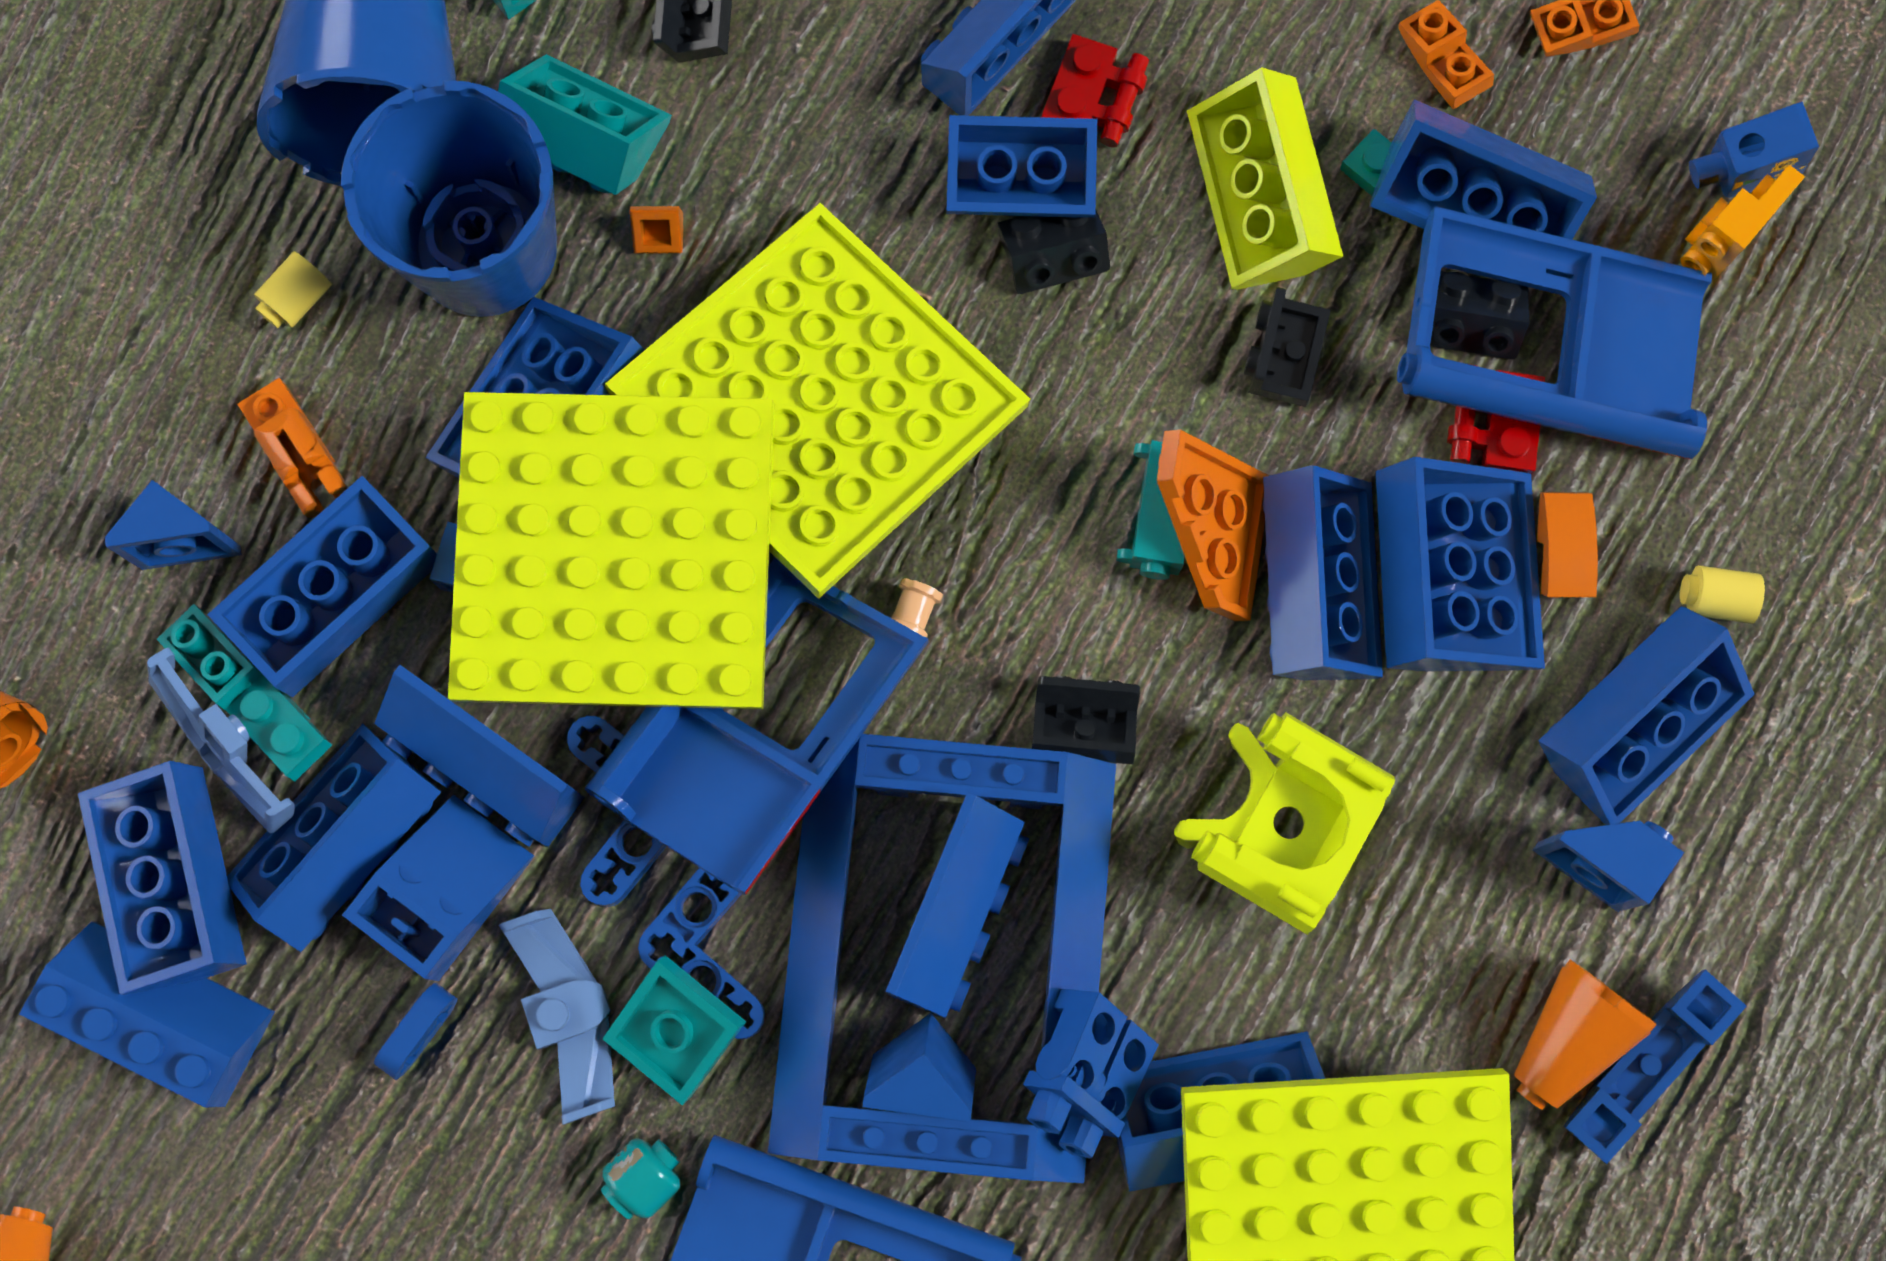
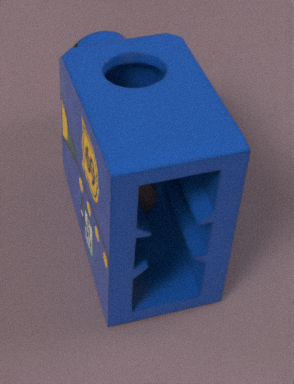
(1756, 149)

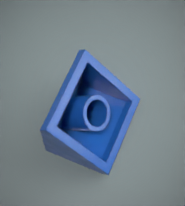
(166, 532)
(922, 1074)

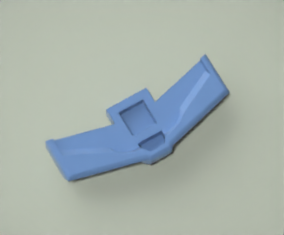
(219, 742)
(566, 1012)

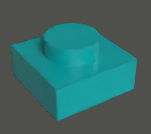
(1366, 161)

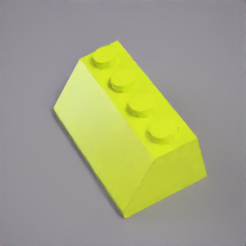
(1264, 180)

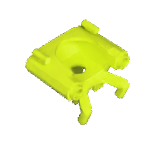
(1338, 803)

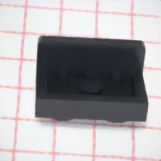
(692, 28)
(1053, 249)
(1480, 315)
(1288, 349)
(1086, 718)

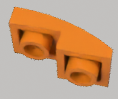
(1582, 24)
(1443, 55)
(1569, 543)

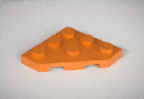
(1216, 518)

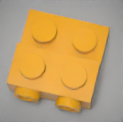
(1733, 224)

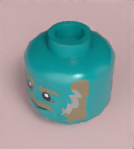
(641, 1178)

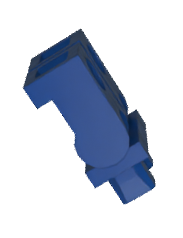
(1088, 1071)

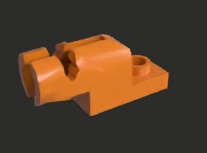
(292, 446)

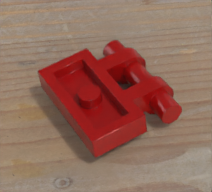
(1081, 83)
(1504, 442)

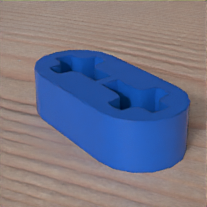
(415, 1031)

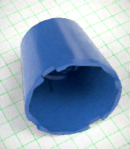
(339, 65)
(450, 168)

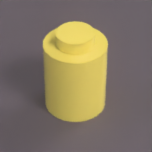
(291, 291)
(1723, 594)

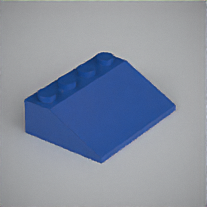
(544, 354)
(1458, 567)

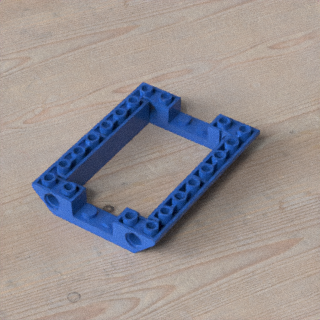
(894, 767)

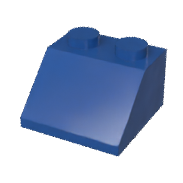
(1615, 861)

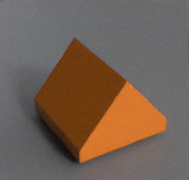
(657, 229)

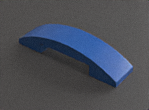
(1634, 1082)

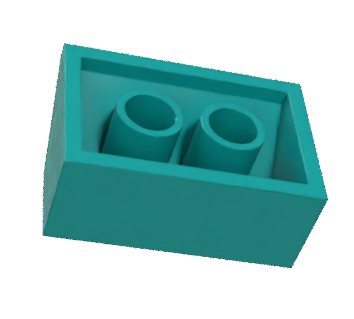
(587, 123)

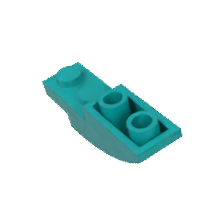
(242, 690)

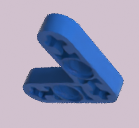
(600, 862)
(690, 934)

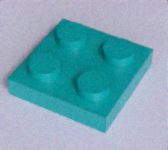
(673, 1030)

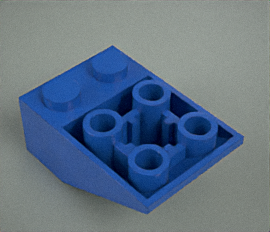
(439, 888)

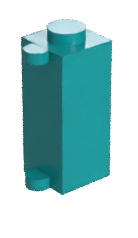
(1155, 541)

